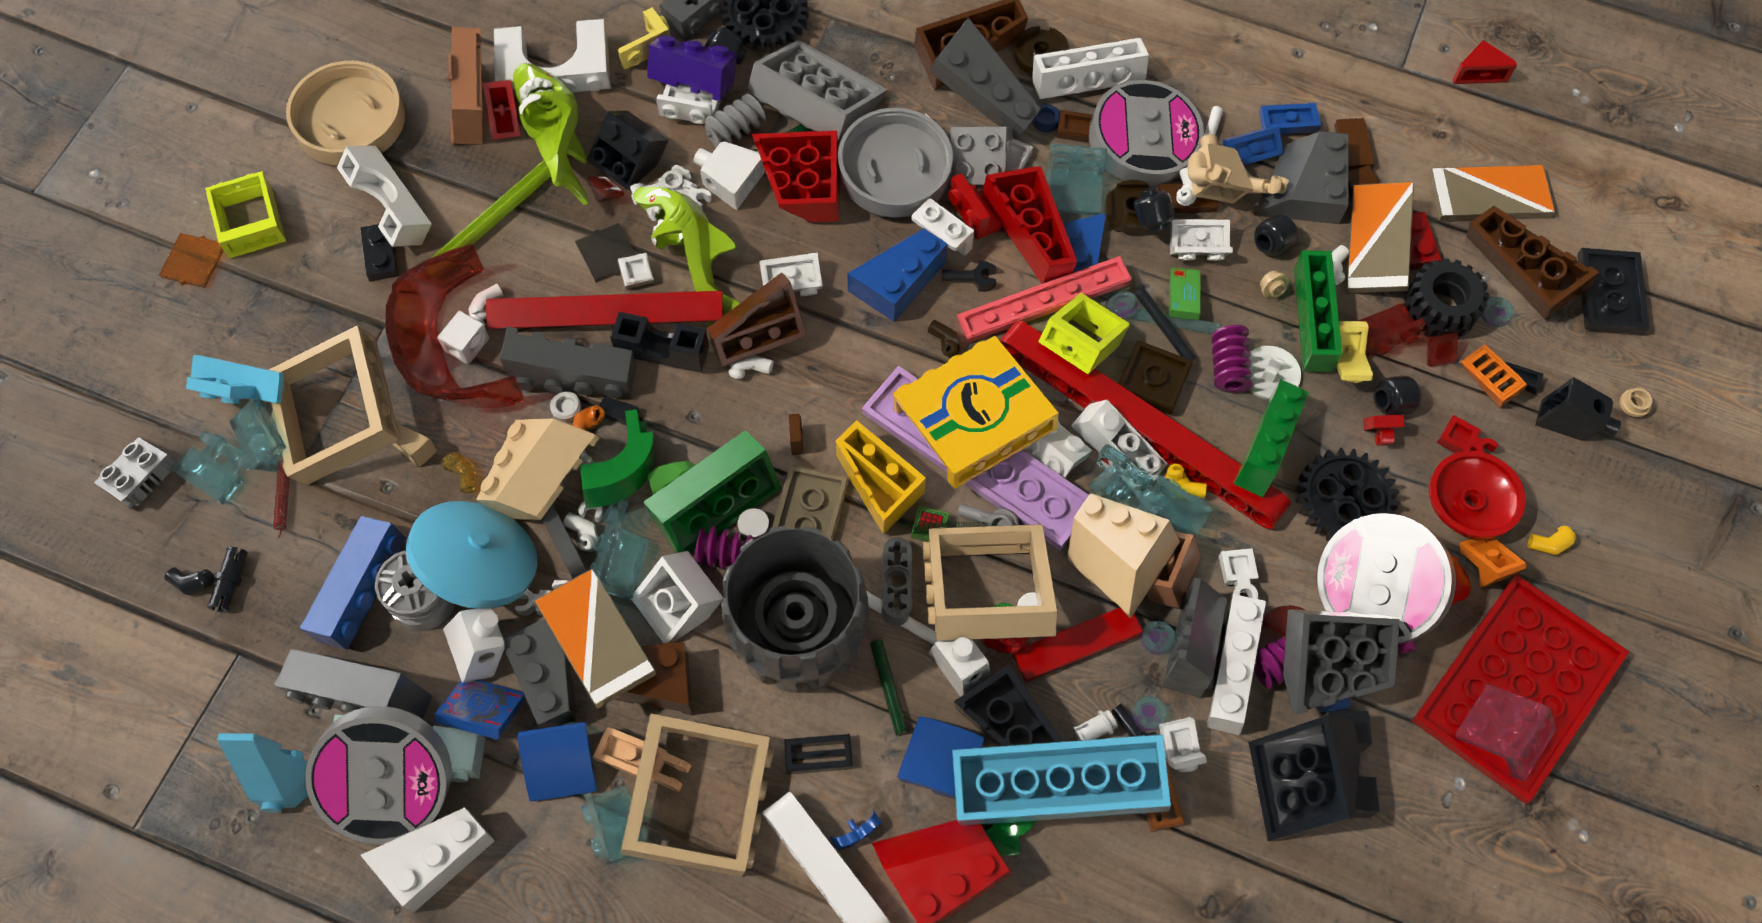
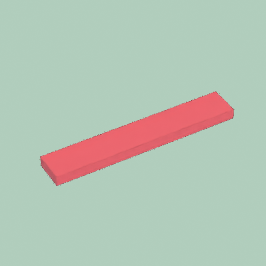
(1043, 299)

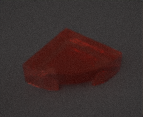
(1277, 618)

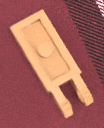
(625, 752)

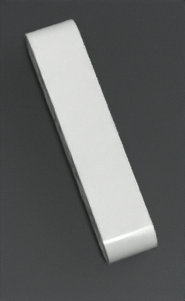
(822, 862)

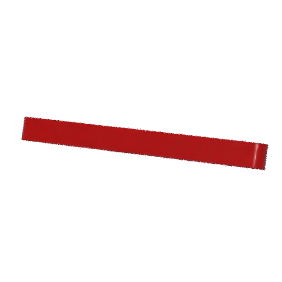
(1167, 437)

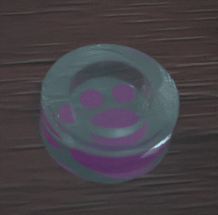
(1123, 304)
(1497, 312)
(1157, 638)
(1149, 713)

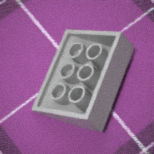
(813, 88)

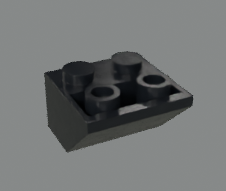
(626, 148)

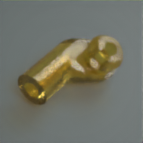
(464, 468)

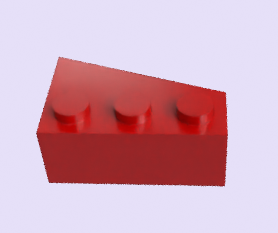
(803, 172)
(942, 868)

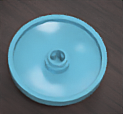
(471, 555)

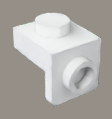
(1182, 745)

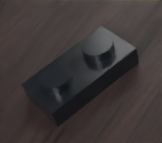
(378, 254)

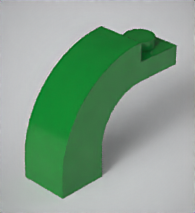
(626, 473)

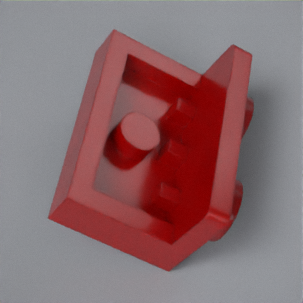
(972, 207)

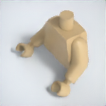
(1220, 174)

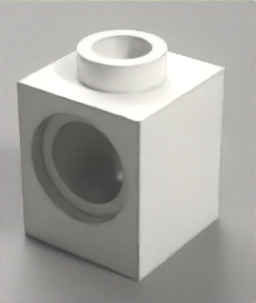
(463, 337)

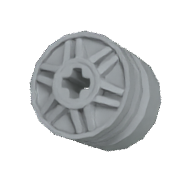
(411, 607)

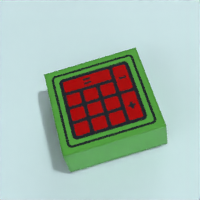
(928, 515)

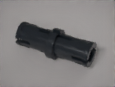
(227, 579)

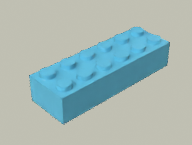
(1061, 780)

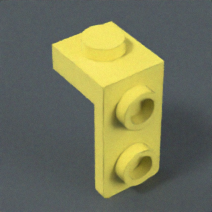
(637, 51)
(1354, 363)

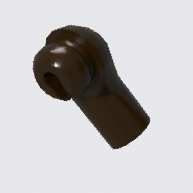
(948, 337)

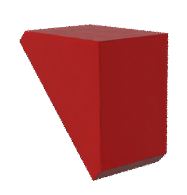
(1485, 65)
(502, 109)

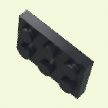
(1618, 294)

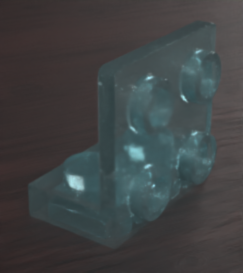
(1076, 178)
(1123, 481)

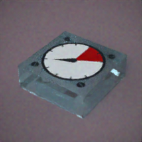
(1109, 455)

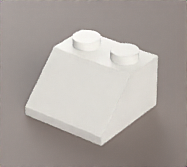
(676, 596)

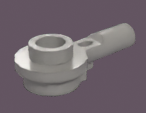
(999, 517)

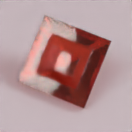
(604, 188)
(1442, 349)

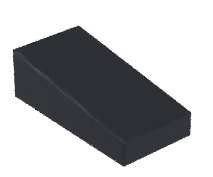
(1530, 377)
(616, 409)

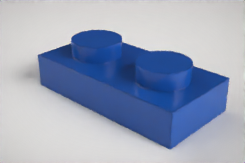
(1291, 118)
(1257, 144)

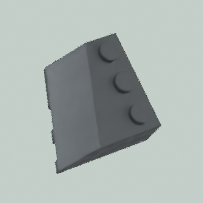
(1316, 180)
(1196, 640)
(1337, 656)

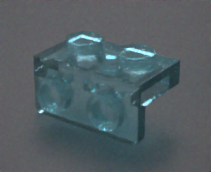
(258, 436)
(1189, 510)
(609, 817)

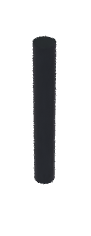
(1164, 324)

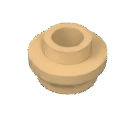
(1274, 284)
(1640, 397)

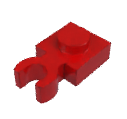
(1463, 436)

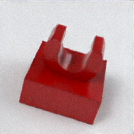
(1383, 427)

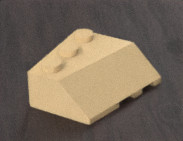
(532, 467)
(1120, 549)

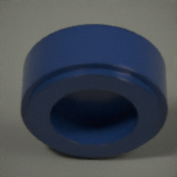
(1047, 118)

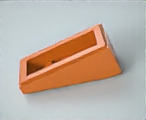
(1509, 375)

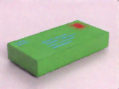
(1184, 293)

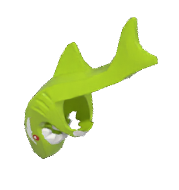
(550, 118)
(685, 223)

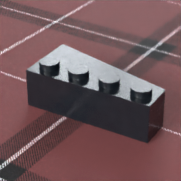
(1006, 711)

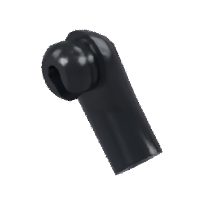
(190, 583)

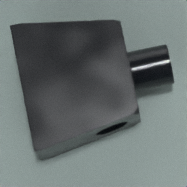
(1577, 411)

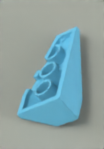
(267, 773)

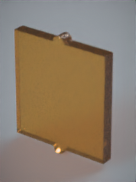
(192, 260)

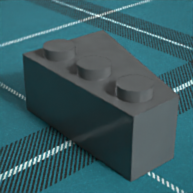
(542, 674)

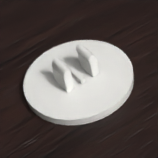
(1269, 366)

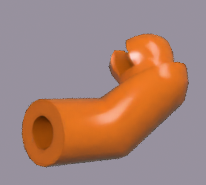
(589, 417)

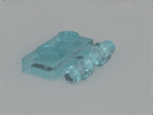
(207, 474)

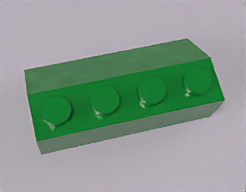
(714, 492)

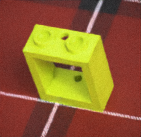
(253, 235)
(1086, 351)

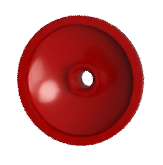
(1485, 482)

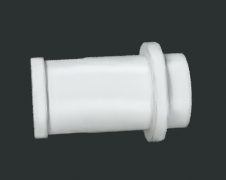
(1096, 726)

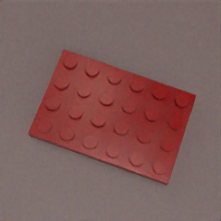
(1532, 651)

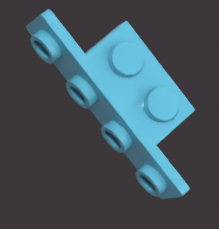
(234, 381)

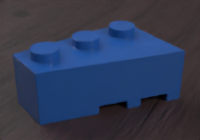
(898, 274)

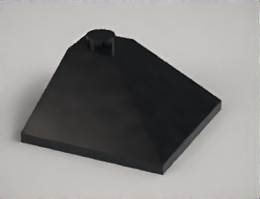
(1307, 776)

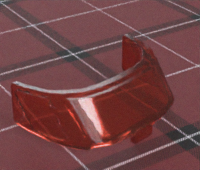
(414, 333)

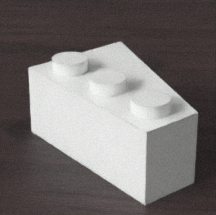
(428, 857)

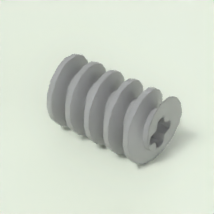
(734, 119)

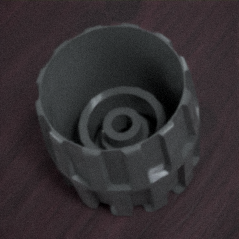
(790, 574)

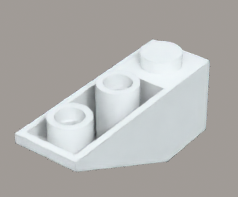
(1104, 425)

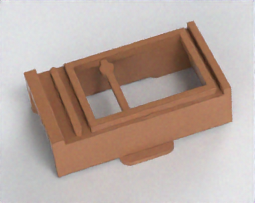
(466, 86)

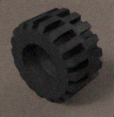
(1455, 282)

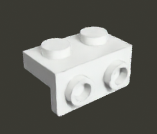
(685, 105)
(944, 226)
(1200, 237)
(801, 271)
(1059, 451)

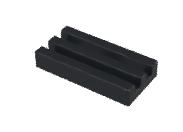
(818, 766)

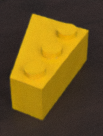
(879, 475)

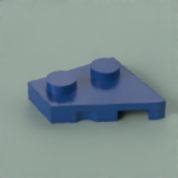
(1086, 239)

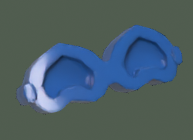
(857, 833)

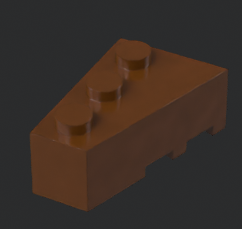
(758, 323)
(670, 685)

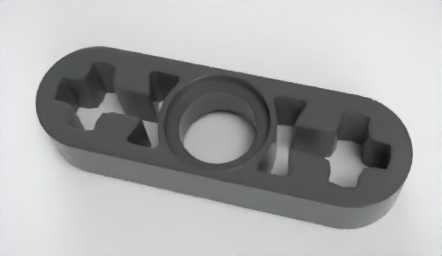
(563, 543)
(904, 570)

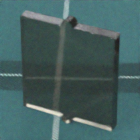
(603, 250)

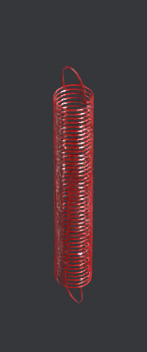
(281, 494)

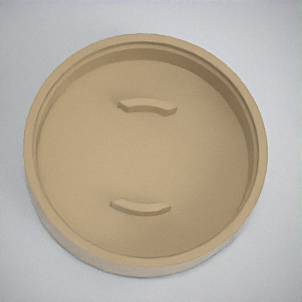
(345, 107)

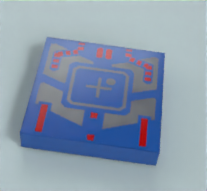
(480, 708)

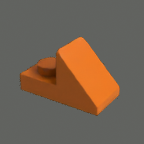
(1492, 559)

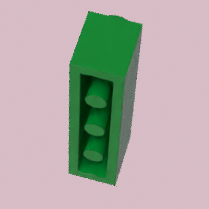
(1317, 311)
(1271, 438)

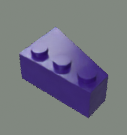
(692, 65)

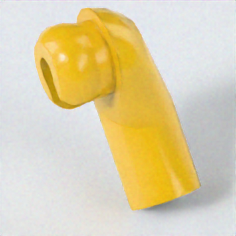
(1176, 473)
(1555, 544)

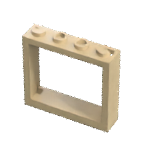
(376, 397)
(990, 621)
(751, 819)

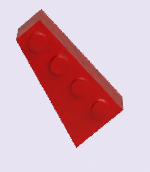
(1031, 220)

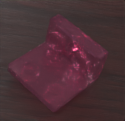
(1509, 728)

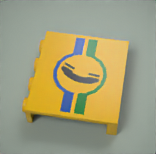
(977, 410)

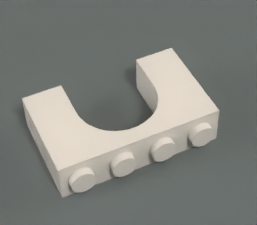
(583, 72)

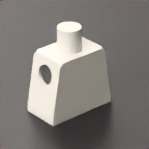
(730, 171)
(475, 643)
(960, 662)

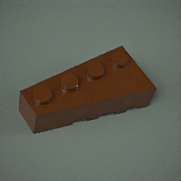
(997, 22)
(1530, 262)

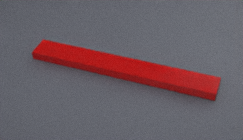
(603, 309)

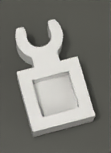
(1239, 570)

